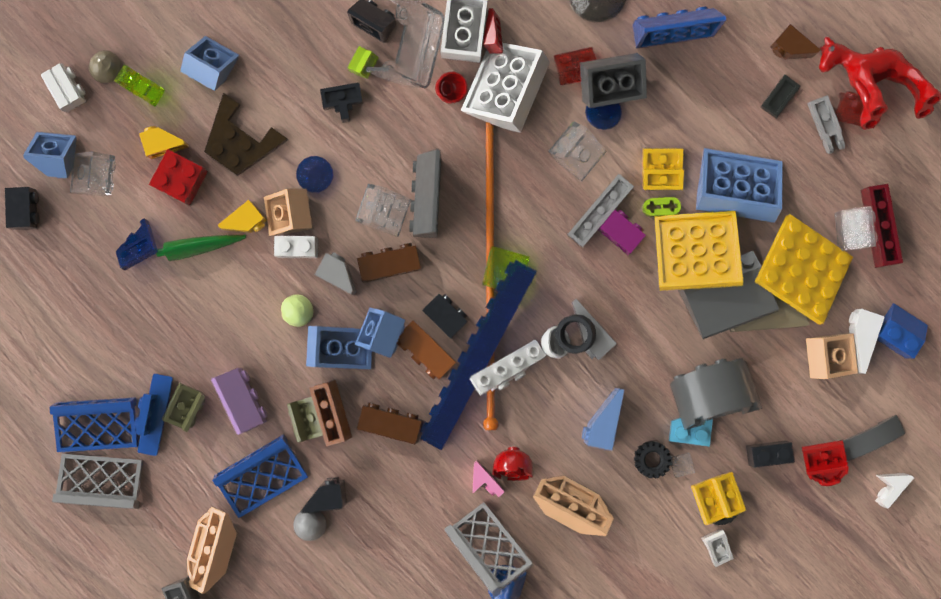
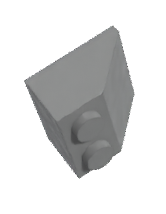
(336, 272)

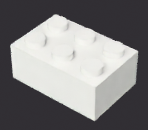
(464, 30)

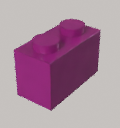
(622, 232)

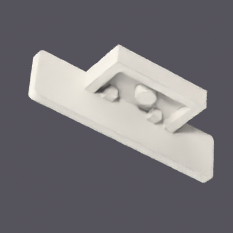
(508, 368)

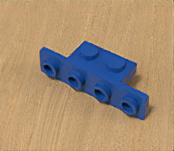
(152, 408)

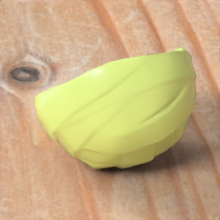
(297, 310)

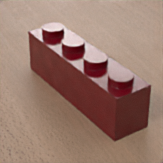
(887, 247)

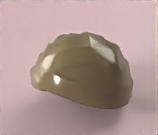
(104, 66)

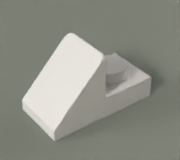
(895, 486)
(718, 547)

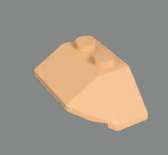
(573, 506)
(210, 549)

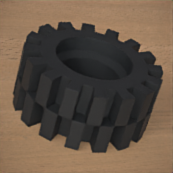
(665, 459)

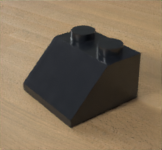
(371, 19)
(328, 496)

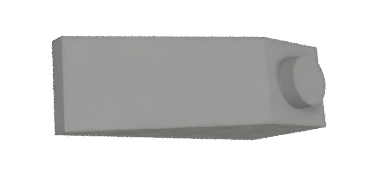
(603, 341)

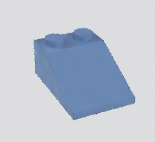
(336, 348)
(603, 425)

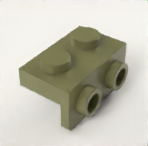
(184, 407)
(304, 419)

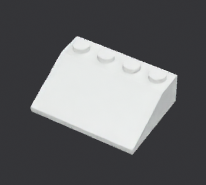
(506, 86)

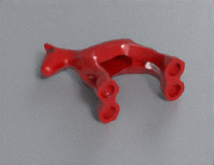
(870, 68)

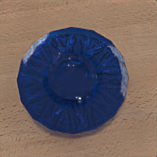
(604, 116)
(314, 174)

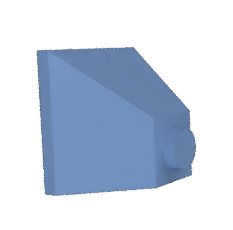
(52, 153)

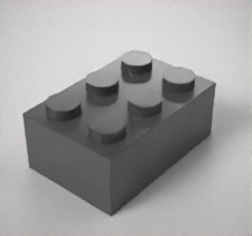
(613, 80)

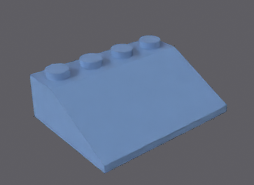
(740, 184)

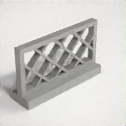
(93, 498)
(477, 562)

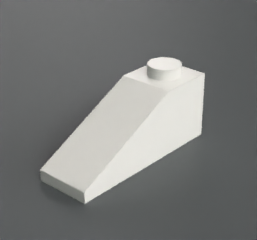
(866, 329)

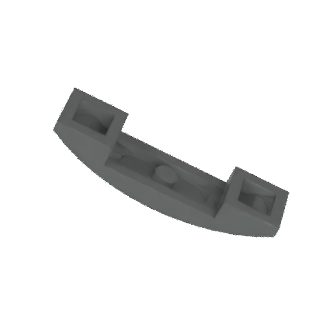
(873, 438)

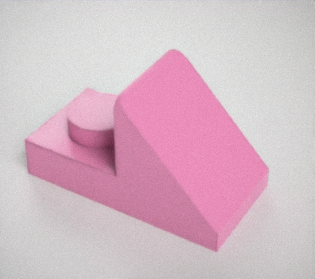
(482, 476)

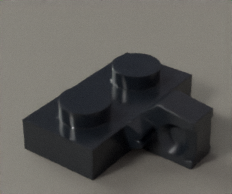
(341, 99)

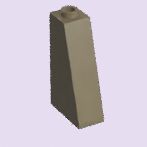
(784, 318)

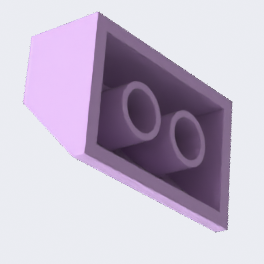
(239, 400)

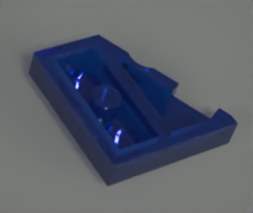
(137, 246)

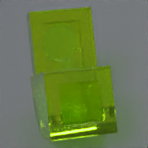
(139, 85)

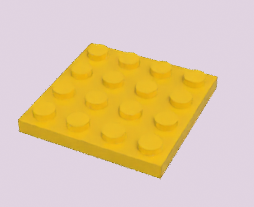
(698, 251)
(804, 269)

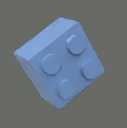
(380, 332)

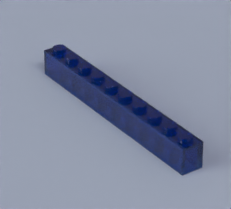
(478, 354)

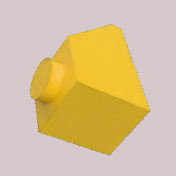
(157, 141)
(244, 219)

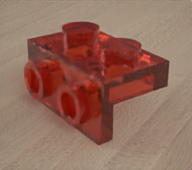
(569, 64)
(849, 108)

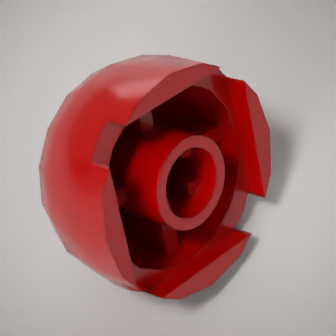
(513, 464)

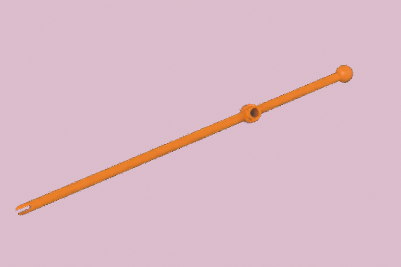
(490, 422)

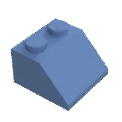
(208, 63)

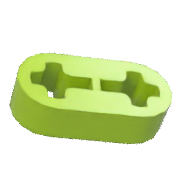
(661, 202)

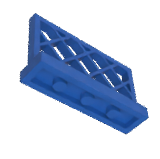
(90, 407)
(251, 461)

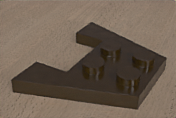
(235, 147)

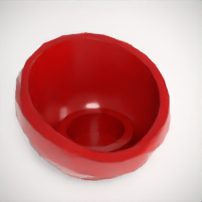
(451, 87)

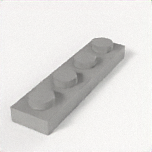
(600, 210)

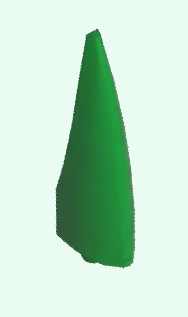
(195, 246)

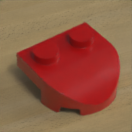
(826, 462)

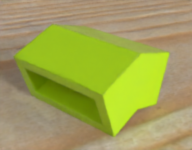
(361, 60)

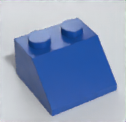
(902, 332)

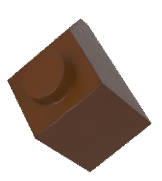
(793, 45)

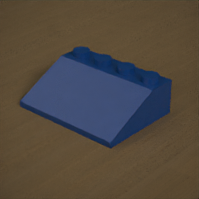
(677, 27)

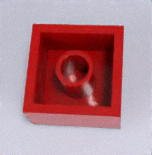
(178, 177)

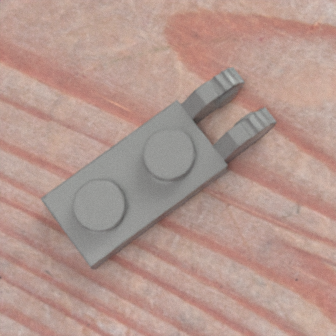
(826, 123)

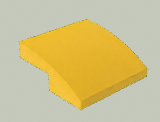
(662, 169)
(718, 498)

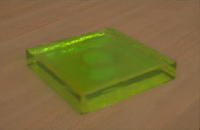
(497, 264)

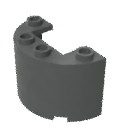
(714, 392)

